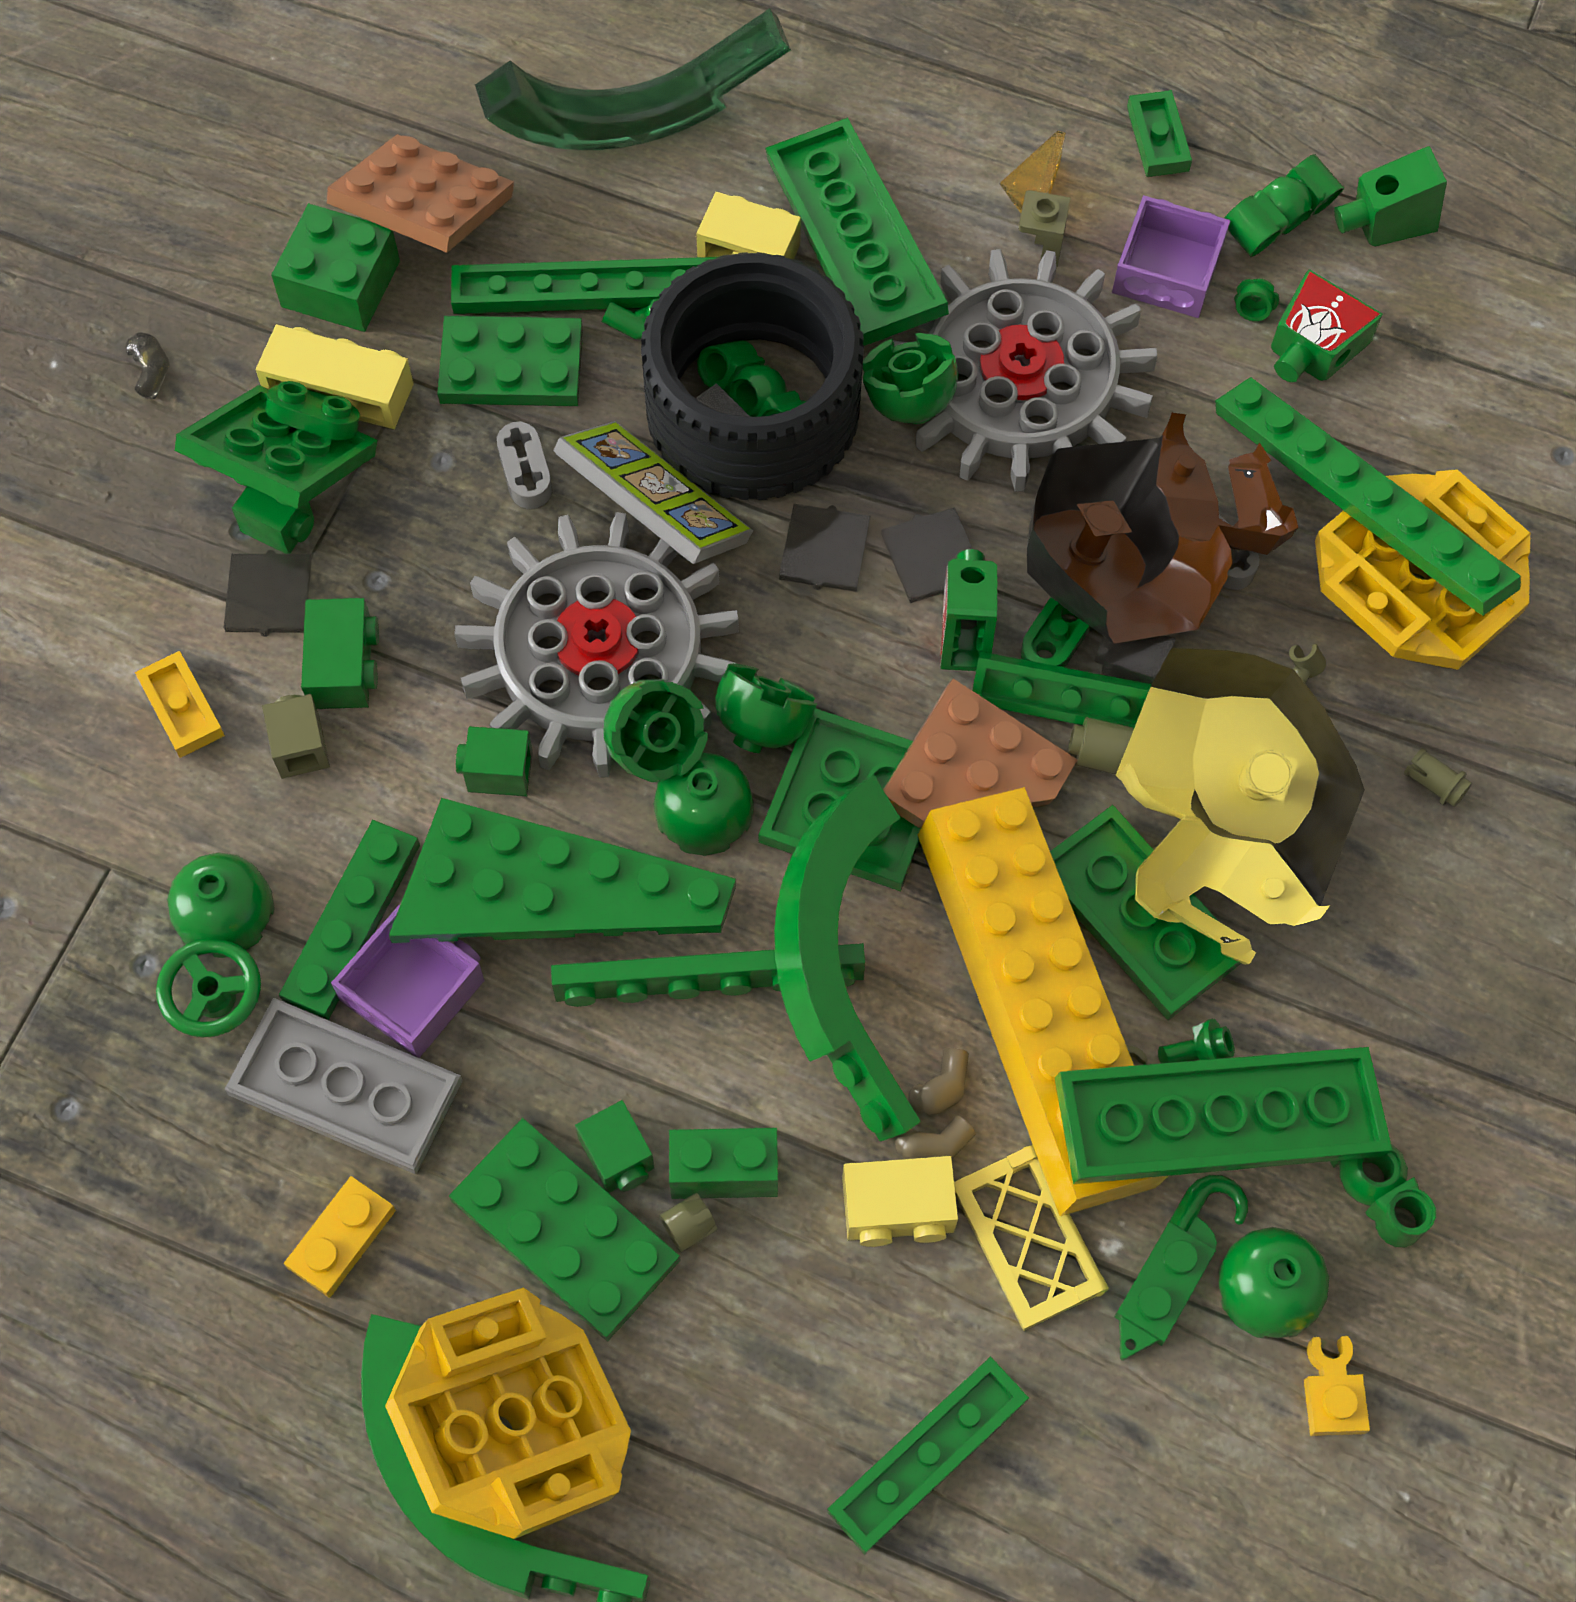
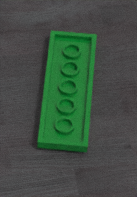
(857, 230)
(1221, 1114)

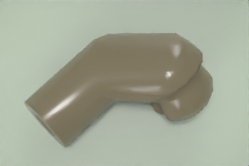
(944, 1089)
(926, 1145)

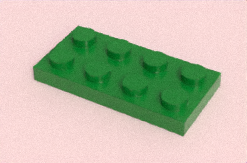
(1161, 957)
(565, 1229)

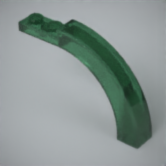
(631, 113)

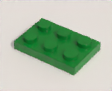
(510, 361)

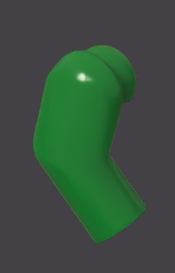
(626, 321)

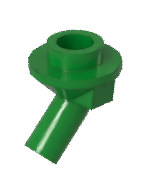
(1209, 1043)

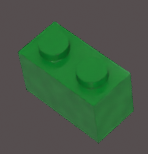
(338, 652)
(723, 1163)

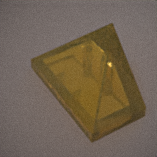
(1036, 172)

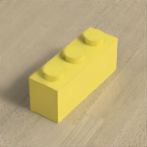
(368, 378)

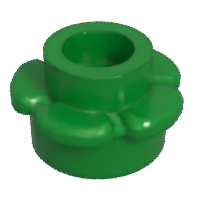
(1253, 307)

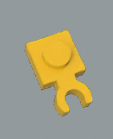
(1333, 1398)

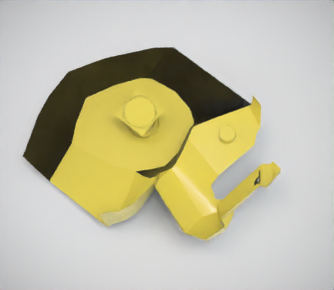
(1257, 790)

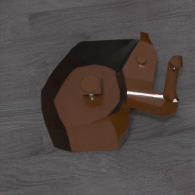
(1137, 534)

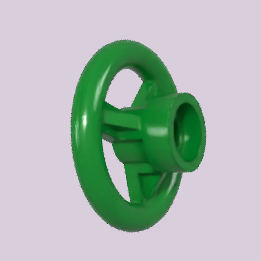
(214, 1005)

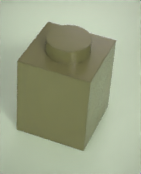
(295, 735)

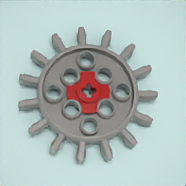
(1027, 363)
(593, 636)

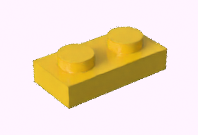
(179, 704)
(340, 1236)

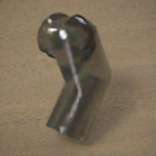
(152, 359)

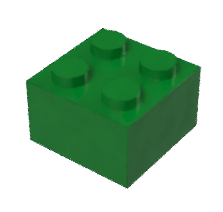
(336, 267)

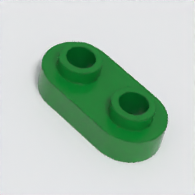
(311, 411)
(1053, 634)

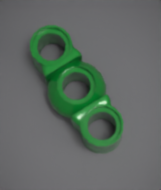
(1283, 205)
(746, 379)
(1387, 1195)

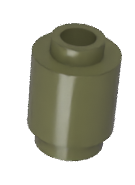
(1099, 744)

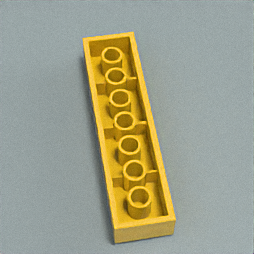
(1027, 970)

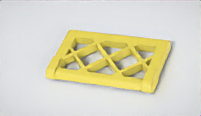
(1008, 1274)

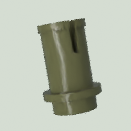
(1438, 778)

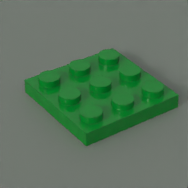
(269, 454)
(823, 766)

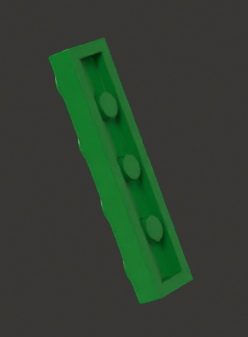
(1057, 691)
(350, 917)
(927, 1455)

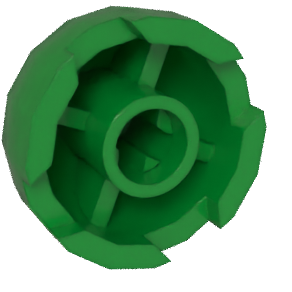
(911, 379)
(762, 709)
(655, 729)
(705, 806)
(220, 900)
(1273, 1283)

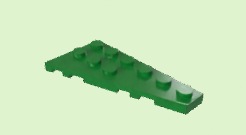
(535, 882)

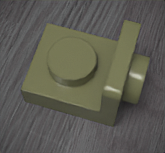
(1046, 218)

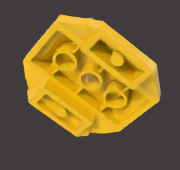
(1414, 615)
(538, 1374)

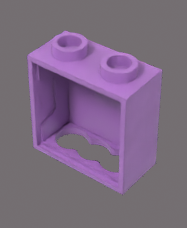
(1170, 256)
(409, 987)

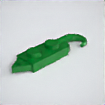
(1174, 1267)

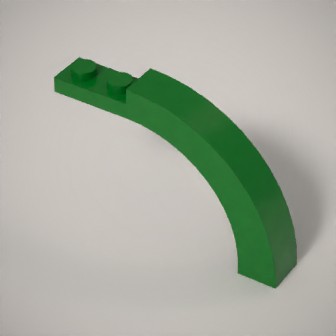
(810, 959)
(481, 1553)

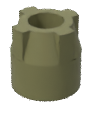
(688, 1222)

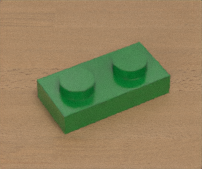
(1159, 133)

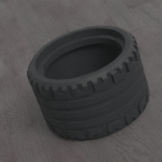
(752, 300)

